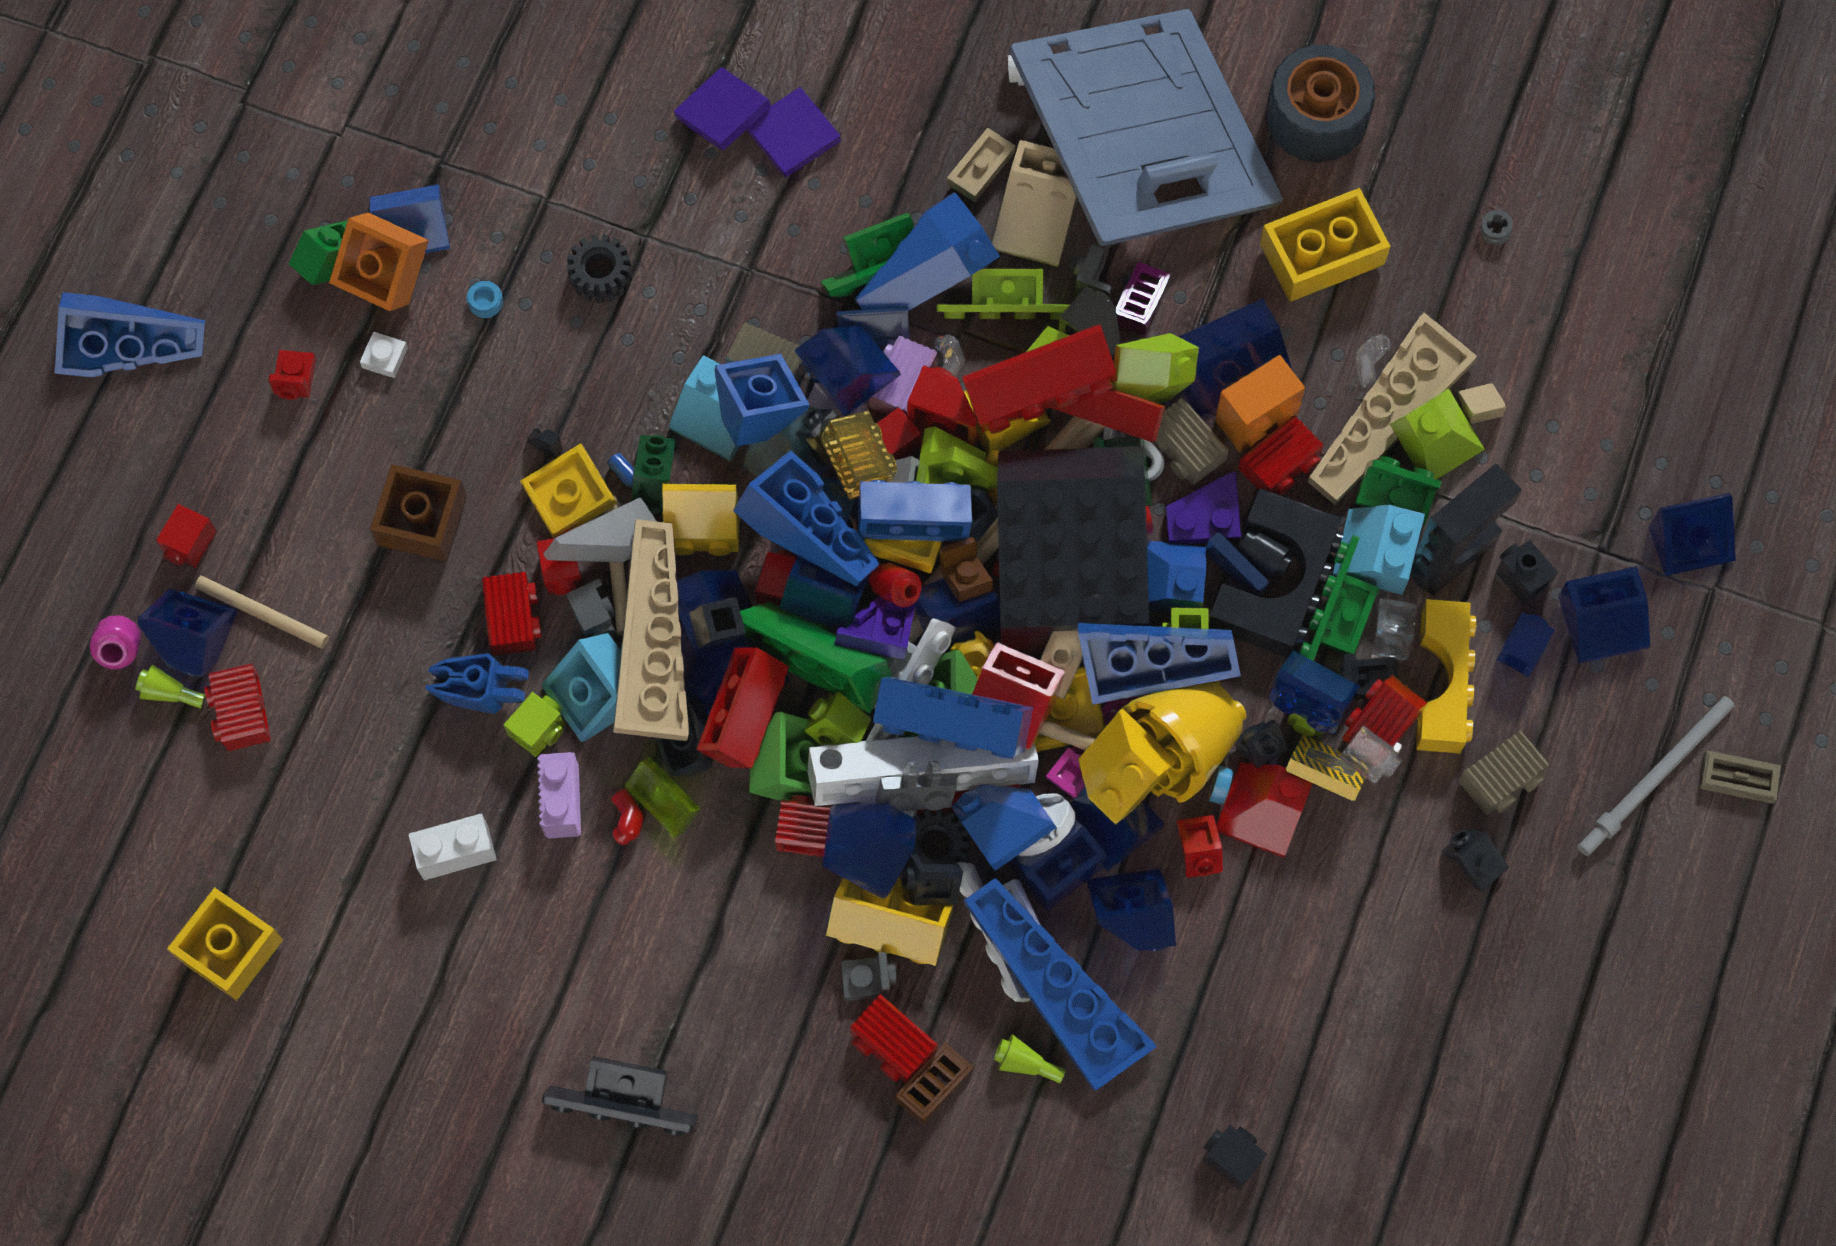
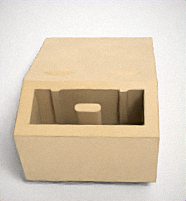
(1036, 206)

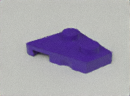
(1205, 513)
(879, 629)

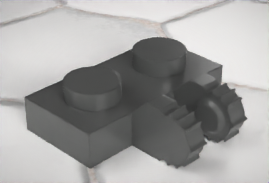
(918, 791)

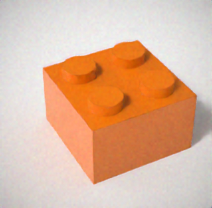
(378, 261)
(1259, 403)

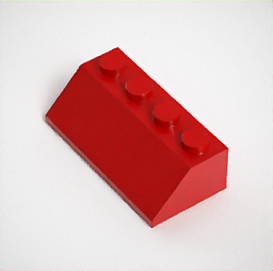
(1041, 379)

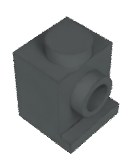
(592, 609)

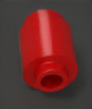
(895, 584)

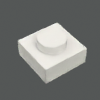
(384, 354)

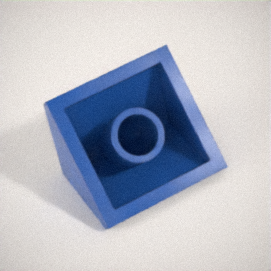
(416, 211)

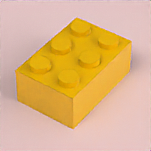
(1324, 244)

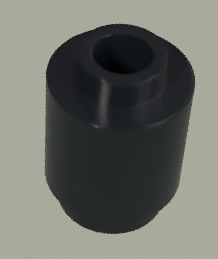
(1265, 554)

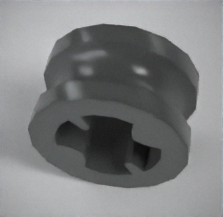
(1496, 216)

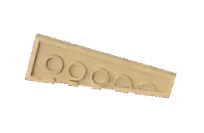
(1420, 369)
(651, 661)

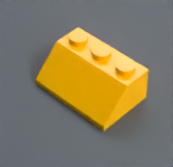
(889, 923)

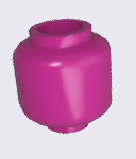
(115, 642)

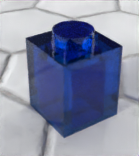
(1526, 643)

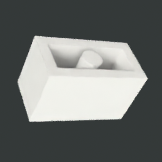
(452, 846)

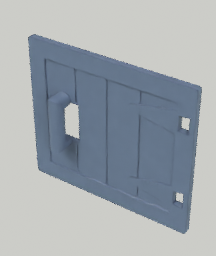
(1151, 104)

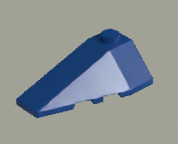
(113, 335)

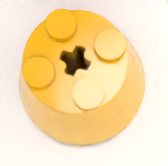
(1194, 727)

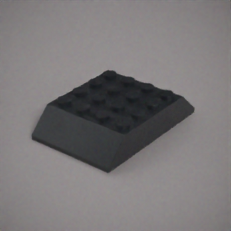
(1070, 542)

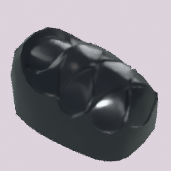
(681, 756)

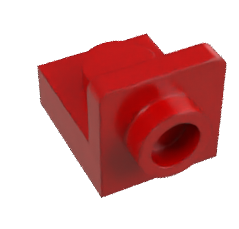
(293, 374)
(1200, 846)

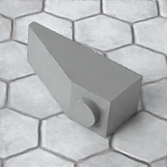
(602, 539)

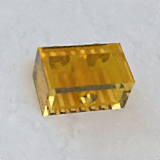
(858, 451)

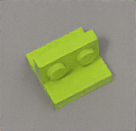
(953, 460)

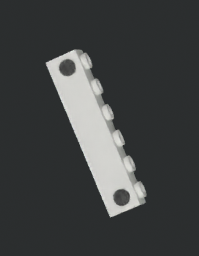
(854, 769)

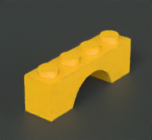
(1446, 633)

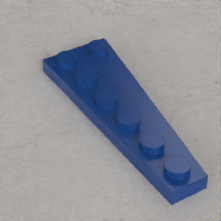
(1076, 1009)

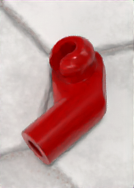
(630, 820)

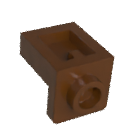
(964, 570)

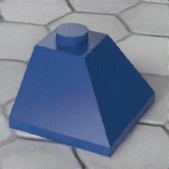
(758, 398)
(1175, 576)
(1002, 821)

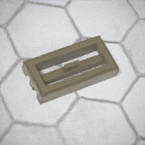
(1738, 790)

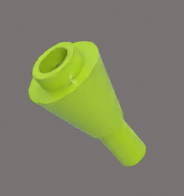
(161, 687)
(1019, 1058)

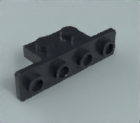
(623, 1093)

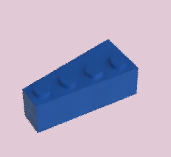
(1151, 659)
(952, 716)

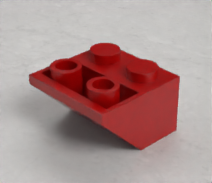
(1021, 681)

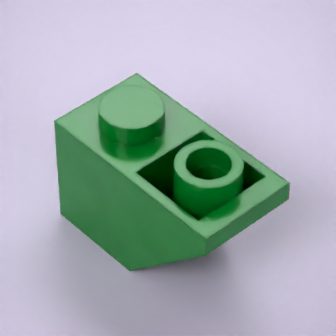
(317, 252)

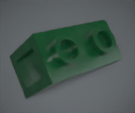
(652, 470)

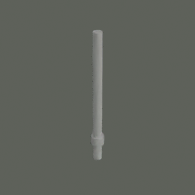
(1610, 822)

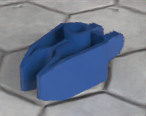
(477, 683)

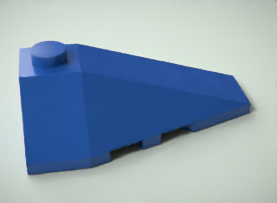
(934, 256)
(796, 514)

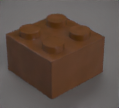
(418, 512)

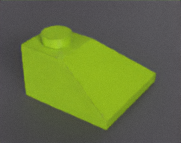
(1155, 367)
(1437, 435)

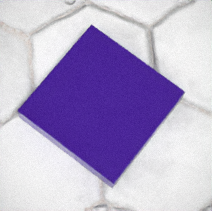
(722, 108)
(793, 132)

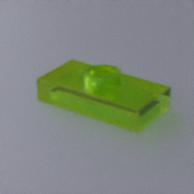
(662, 797)

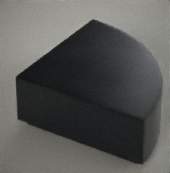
(547, 442)

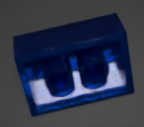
(1231, 350)

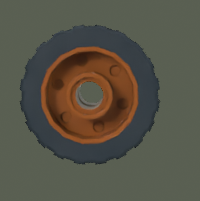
(1320, 102)

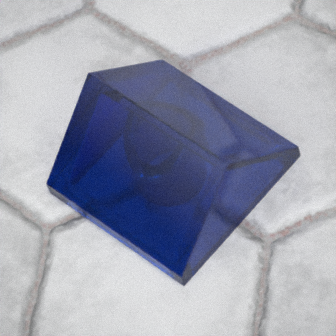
(1694, 534)
(967, 616)
(1116, 839)

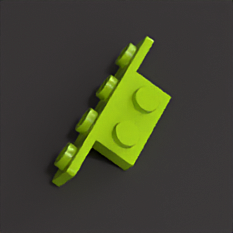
(1005, 292)

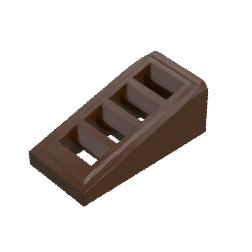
(913, 1106)

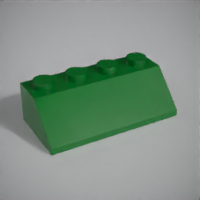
(813, 656)

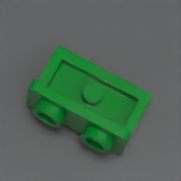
(1390, 485)

